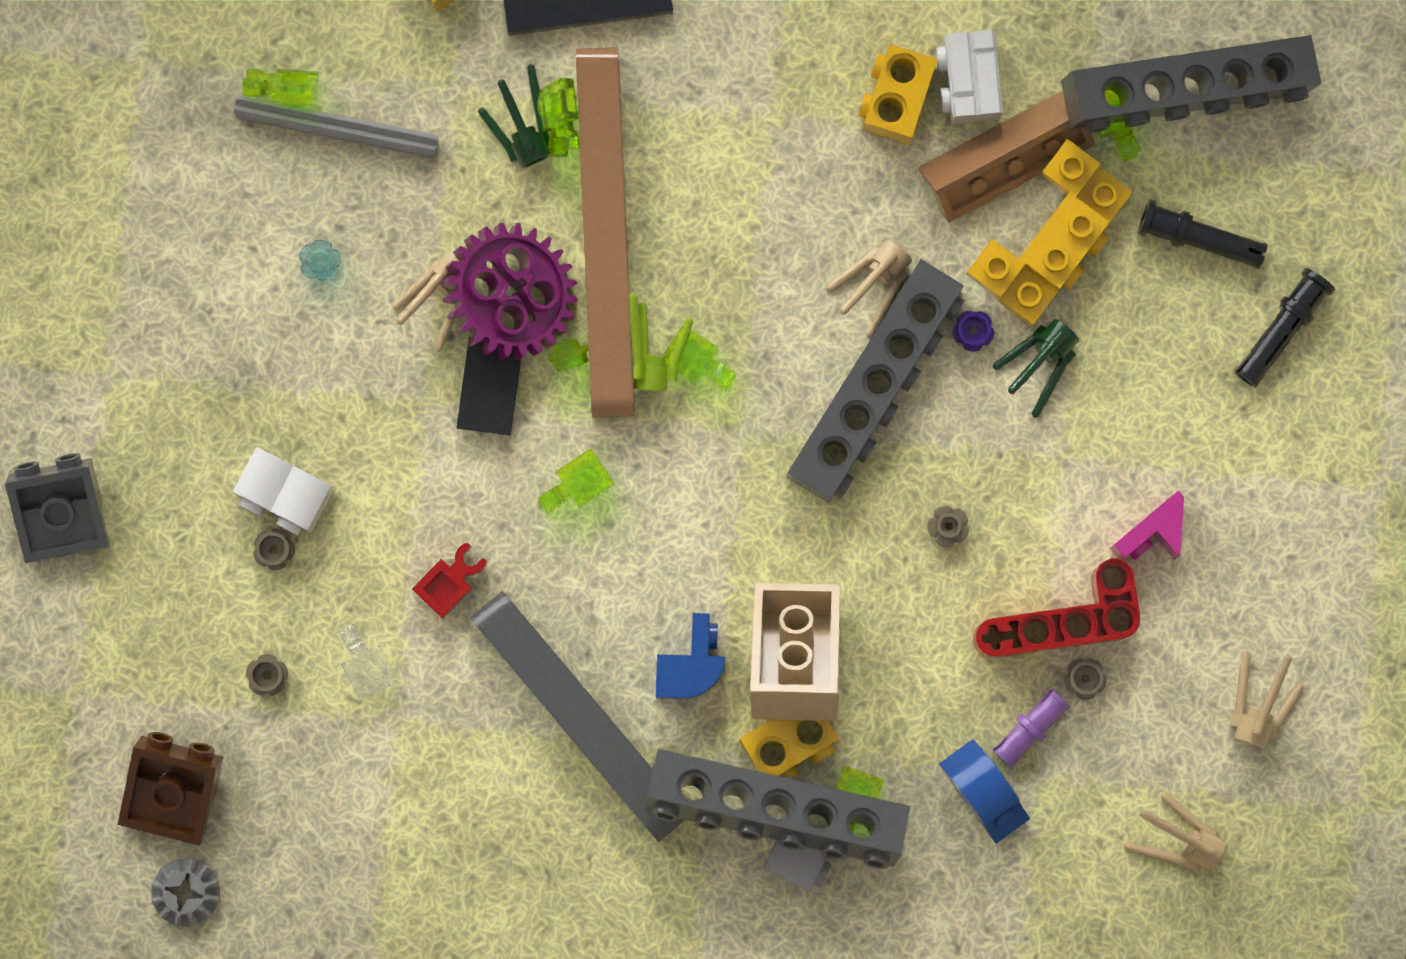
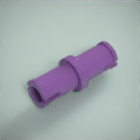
(1031, 728)

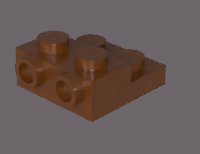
(170, 788)

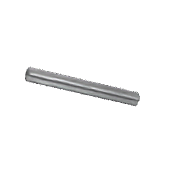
(336, 126)

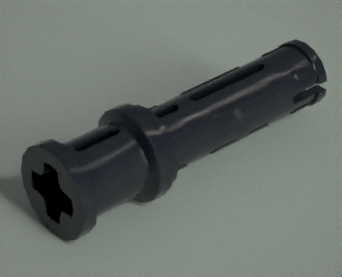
(1182, 230)
(1294, 313)

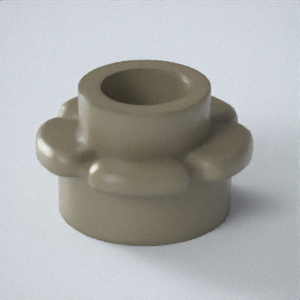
(946, 537)
(265, 541)
(278, 674)
(1096, 681)

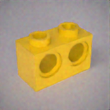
(905, 96)
(785, 734)

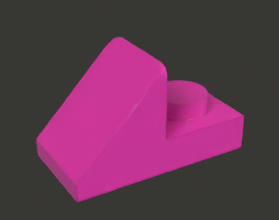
(1163, 523)

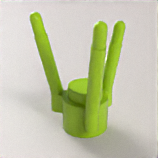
(650, 370)

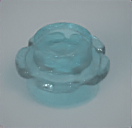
(317, 249)

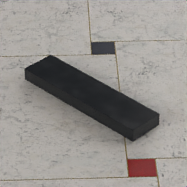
(548, 15)

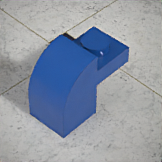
(695, 673)
(985, 790)

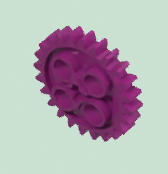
(483, 313)

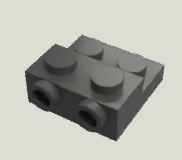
(57, 508)

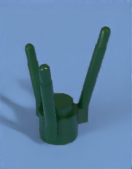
(528, 144)
(1054, 344)

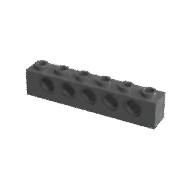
(1290, 58)
(923, 286)
(798, 799)

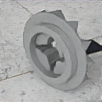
(202, 881)

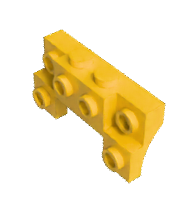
(1053, 257)

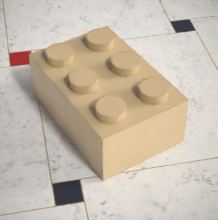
(795, 651)

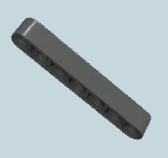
(571, 706)

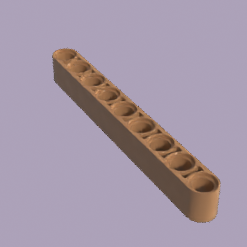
(605, 232)

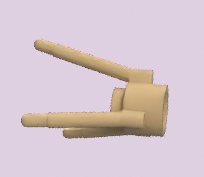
(886, 265)
(428, 283)
(1257, 725)
(1201, 847)

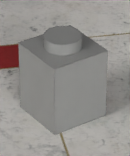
(799, 867)

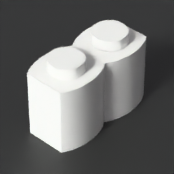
(283, 491)

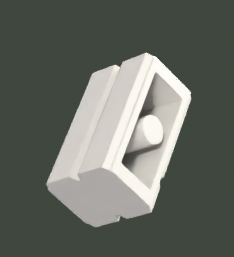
(971, 77)

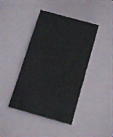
(488, 391)

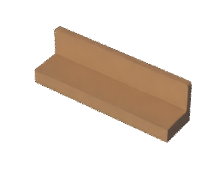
(1001, 157)

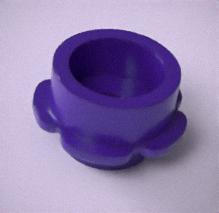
(984, 331)

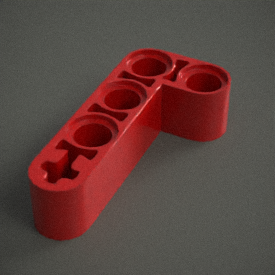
(1055, 620)

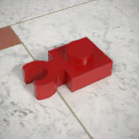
(445, 584)

